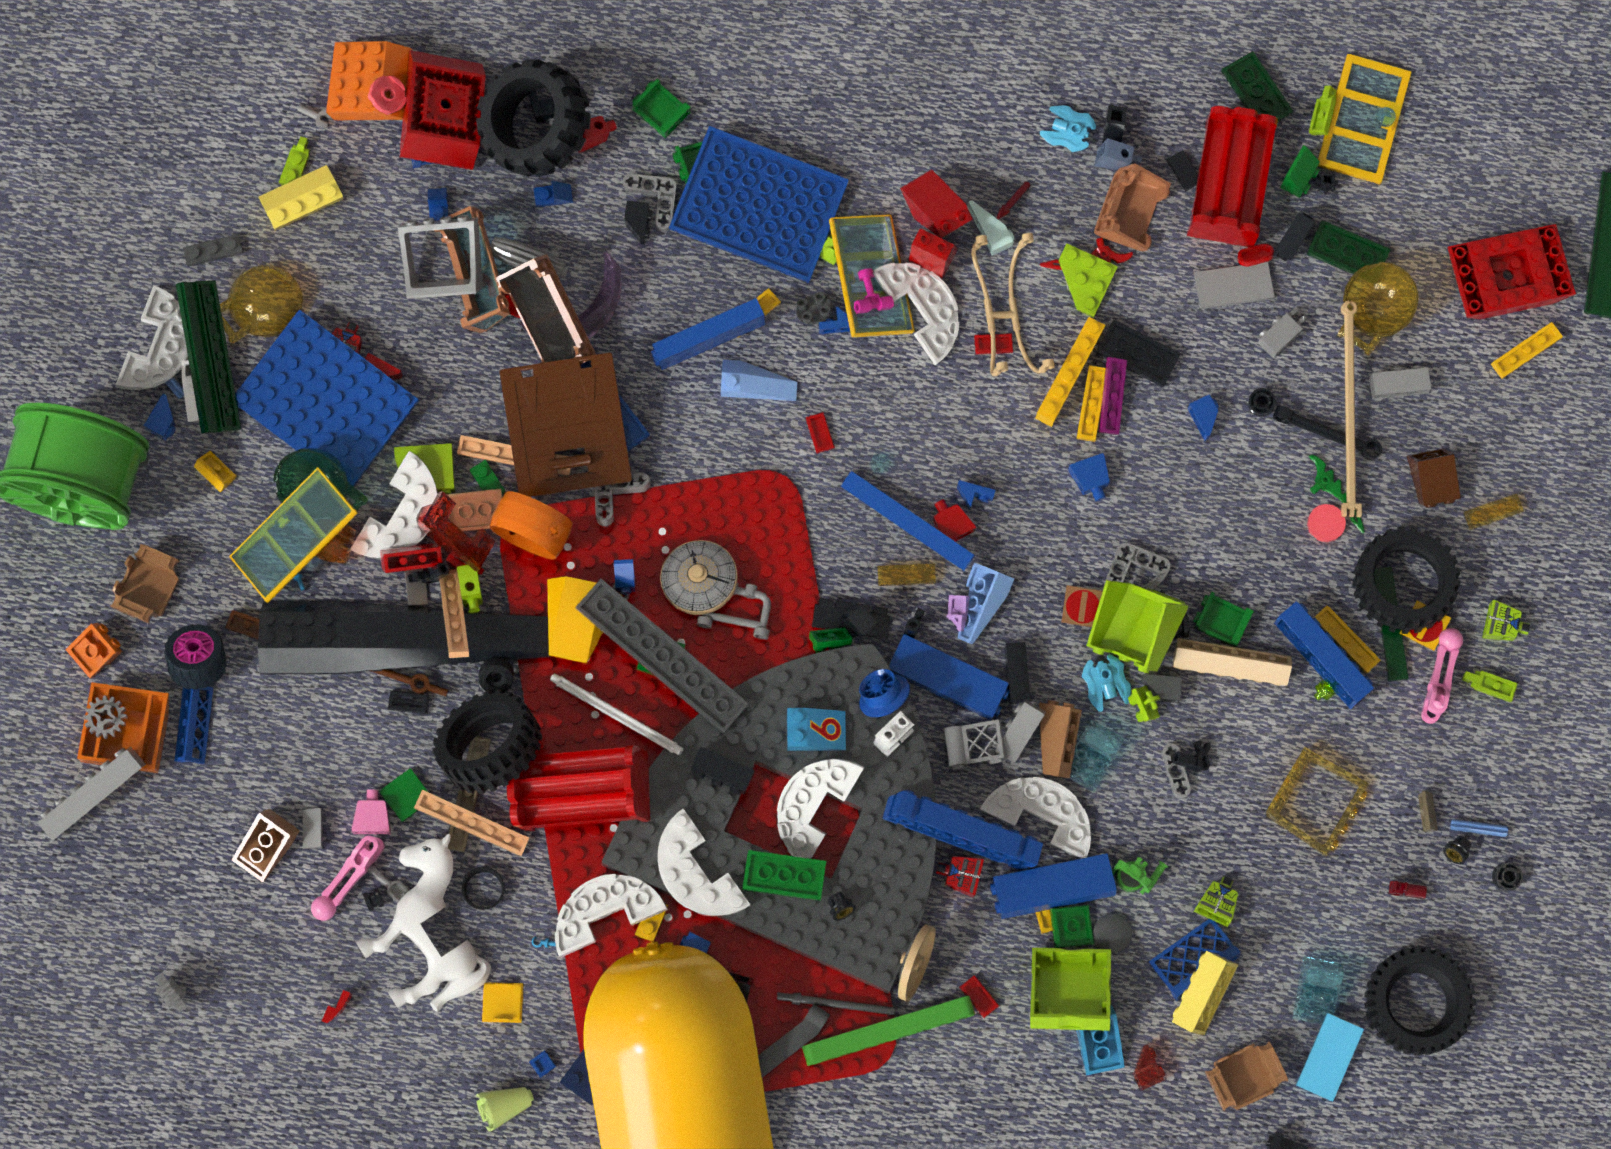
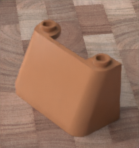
(1131, 206)

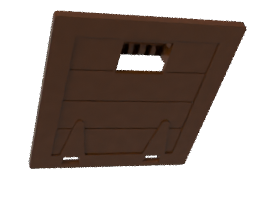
(561, 412)

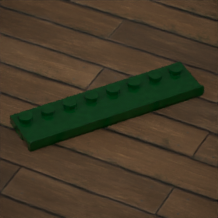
(1599, 277)
(208, 356)

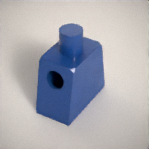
(1091, 476)

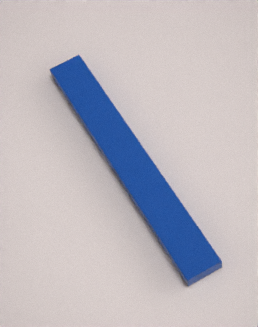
(907, 521)

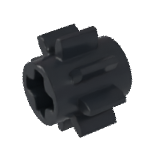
(1328, 186)

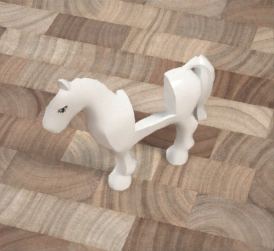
(416, 906)

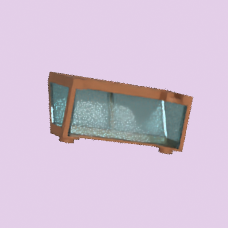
(488, 304)

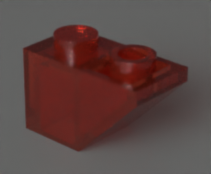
(1146, 1070)

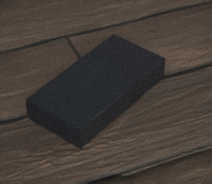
(1183, 170)

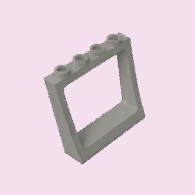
(441, 288)

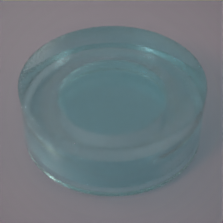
(1385, 117)
(880, 463)

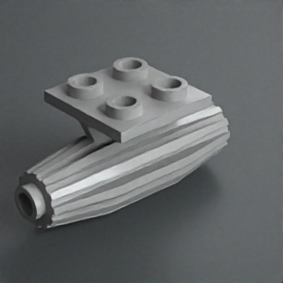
(517, 253)

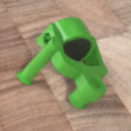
(1132, 875)

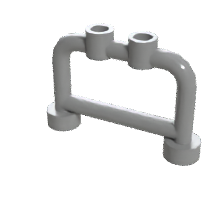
(751, 592)

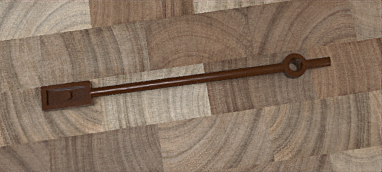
(249, 627)

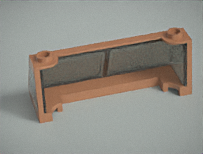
(546, 310)

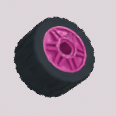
(195, 656)

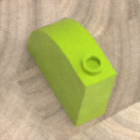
(437, 459)

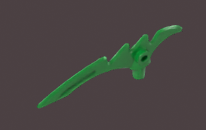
(1325, 481)

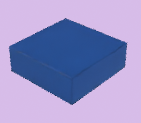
(542, 1064)

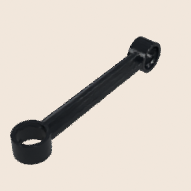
(1287, 416)

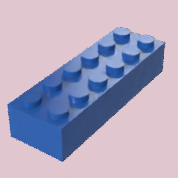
(1323, 654)

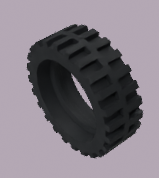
(1418, 544)
(502, 763)

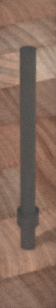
(797, 998)

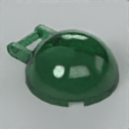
(302, 462)

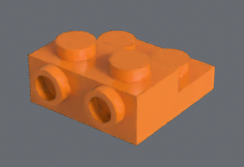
(94, 649)

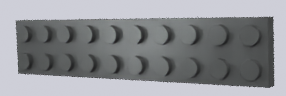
(662, 656)

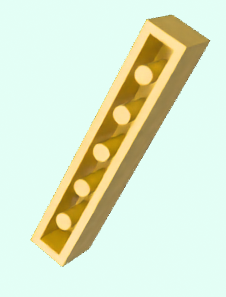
(1070, 371)

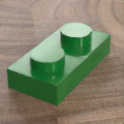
(485, 477)

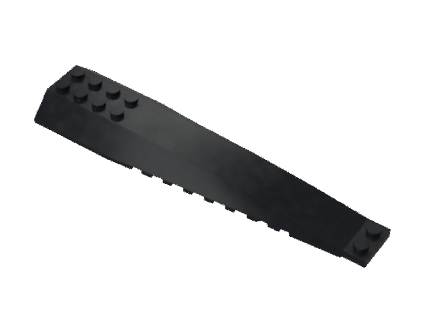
(375, 637)

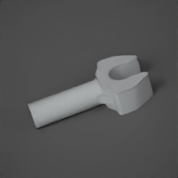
(316, 115)

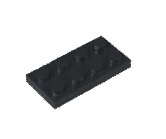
(1142, 353)

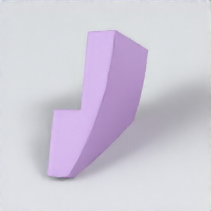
(958, 610)

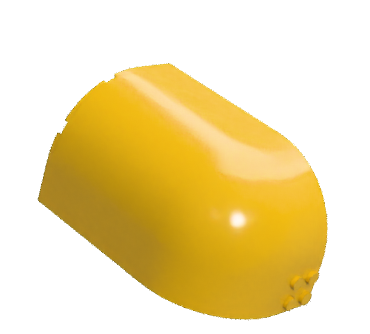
(673, 1055)

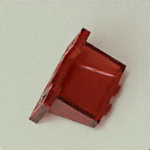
(435, 523)

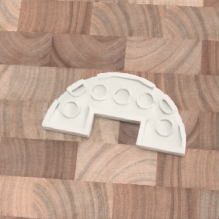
(931, 299)
(166, 348)
(402, 530)
(804, 796)
(1048, 802)
(687, 880)
(600, 899)

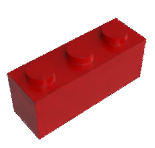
(410, 557)

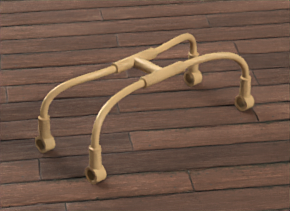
(981, 240)

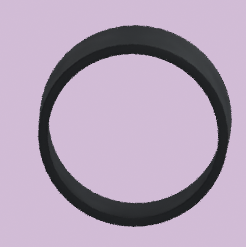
(479, 870)

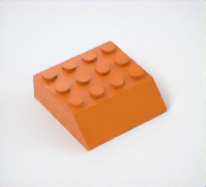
(355, 69)
(143, 730)

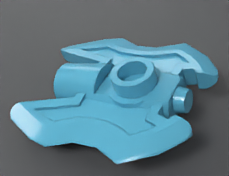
(1070, 129)
(1106, 680)

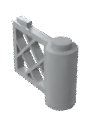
(960, 750)

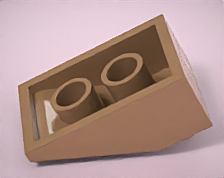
(265, 844)

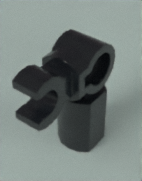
(430, 575)
(914, 624)
(1198, 762)

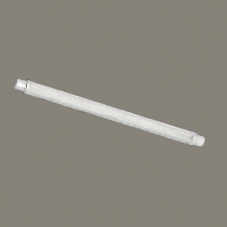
(616, 714)

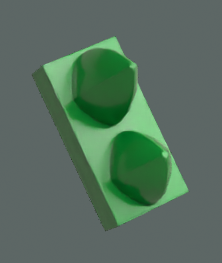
(831, 638)

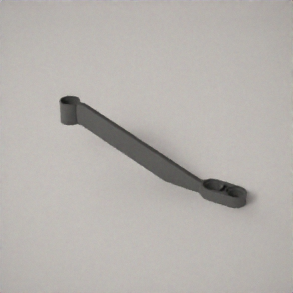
(793, 1040)

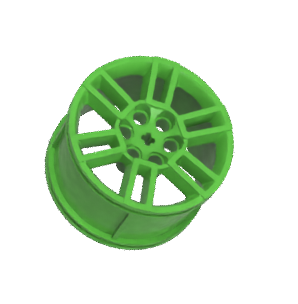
(72, 465)

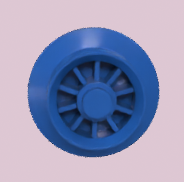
(882, 693)

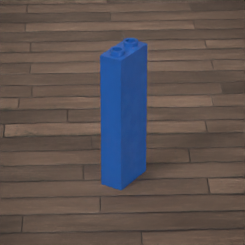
(708, 334)
(949, 677)
(1053, 886)

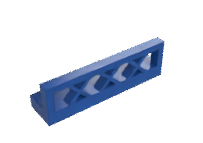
(190, 722)

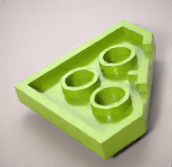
(1086, 278)

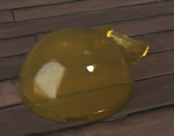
(262, 302)
(1384, 302)

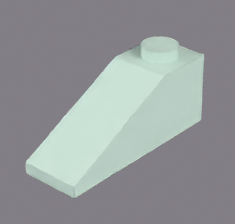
(997, 234)

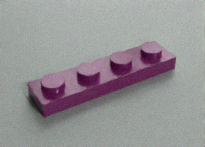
(1112, 396)

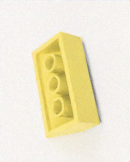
(301, 197)
(1204, 993)

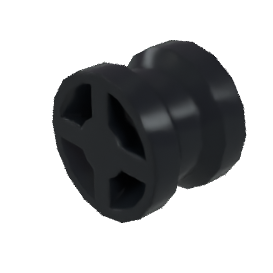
(373, 899)

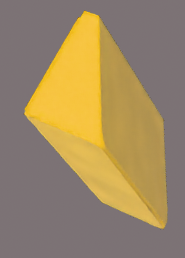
(214, 471)

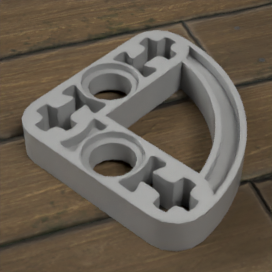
(1133, 559)

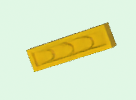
(1526, 350)
(1091, 404)
(1347, 639)

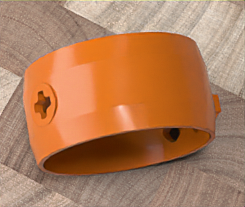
(534, 525)

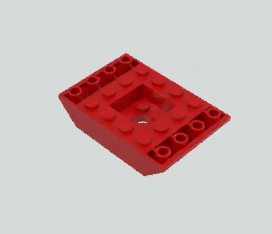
(429, 129)
(1532, 258)

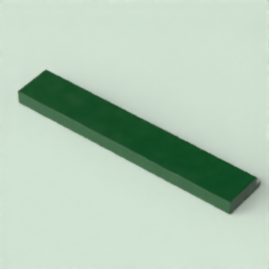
(1392, 641)

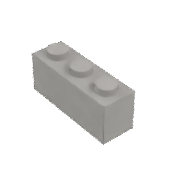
(1400, 382)
(1020, 729)

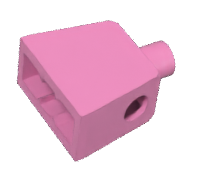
(371, 815)

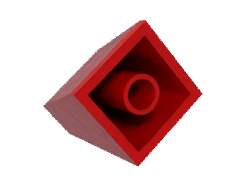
(935, 204)
(932, 253)

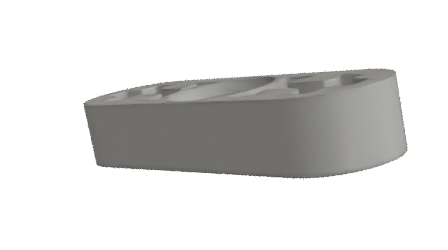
(1174, 786)

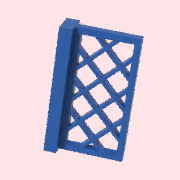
(1231, 953)

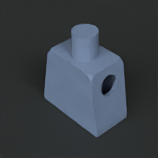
(1115, 155)

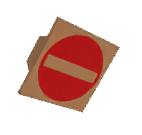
(1080, 605)

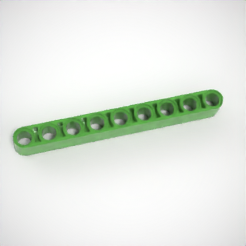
(888, 1030)

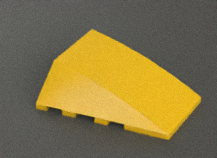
(569, 632)

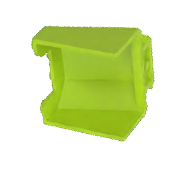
(1135, 624)

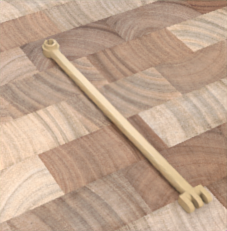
(1350, 504)

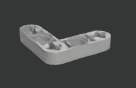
(663, 195)
(614, 489)

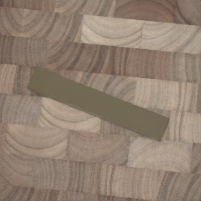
(478, 748)

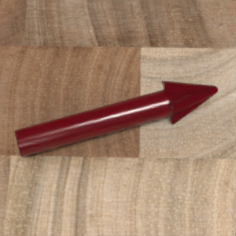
(1005, 209)

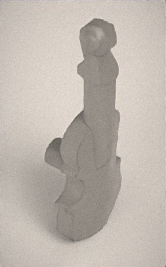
(395, 889)

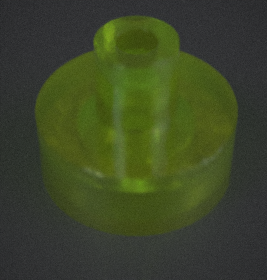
(1324, 691)

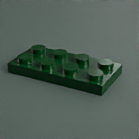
(1256, 87)
(1345, 248)

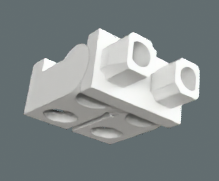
(895, 730)

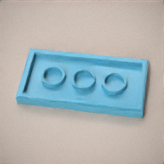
(1329, 1057)

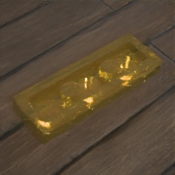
(1493, 512)
(906, 574)

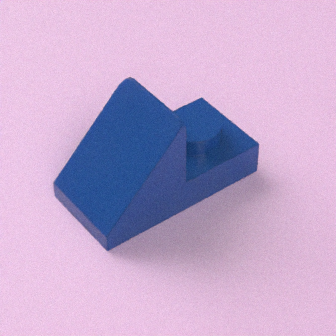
(552, 195)
(438, 203)
(837, 326)
(969, 491)

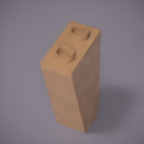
(1058, 737)

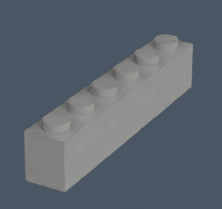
(91, 793)

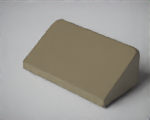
(1427, 811)

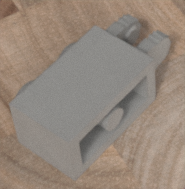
(1281, 333)

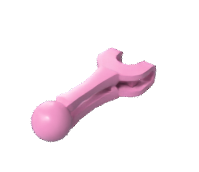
(1439, 694)
(362, 858)

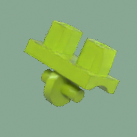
(1146, 704)

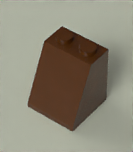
(1434, 477)

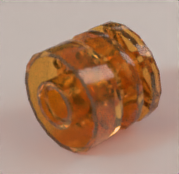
(335, 550)

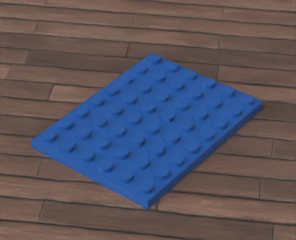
(758, 204)
(324, 396)

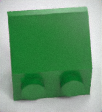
(1301, 172)

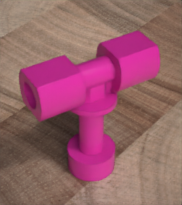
(872, 299)

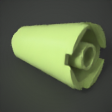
(502, 1105)

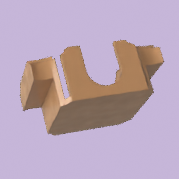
(146, 584)
(1246, 1076)

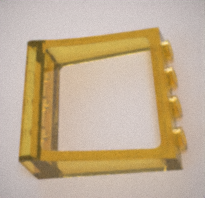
(1288, 786)

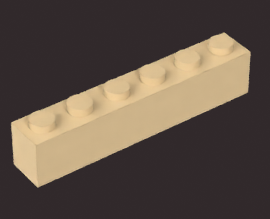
(1232, 662)

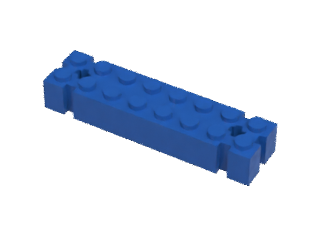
(962, 830)

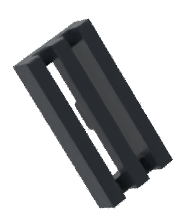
(405, 709)

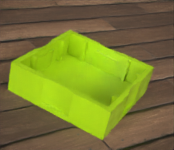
(1070, 989)

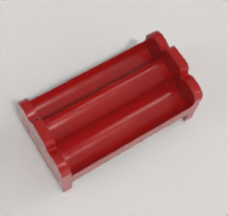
(1232, 176)
(581, 788)

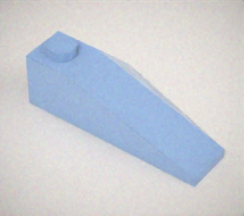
(750, 381)
(986, 594)

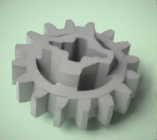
(108, 709)
(170, 992)

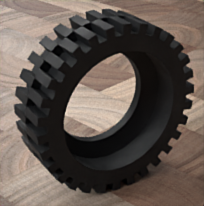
(1450, 978)

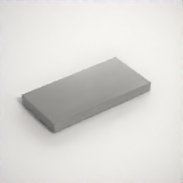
(1233, 285)

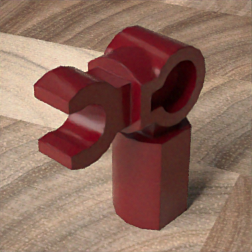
(1409, 890)

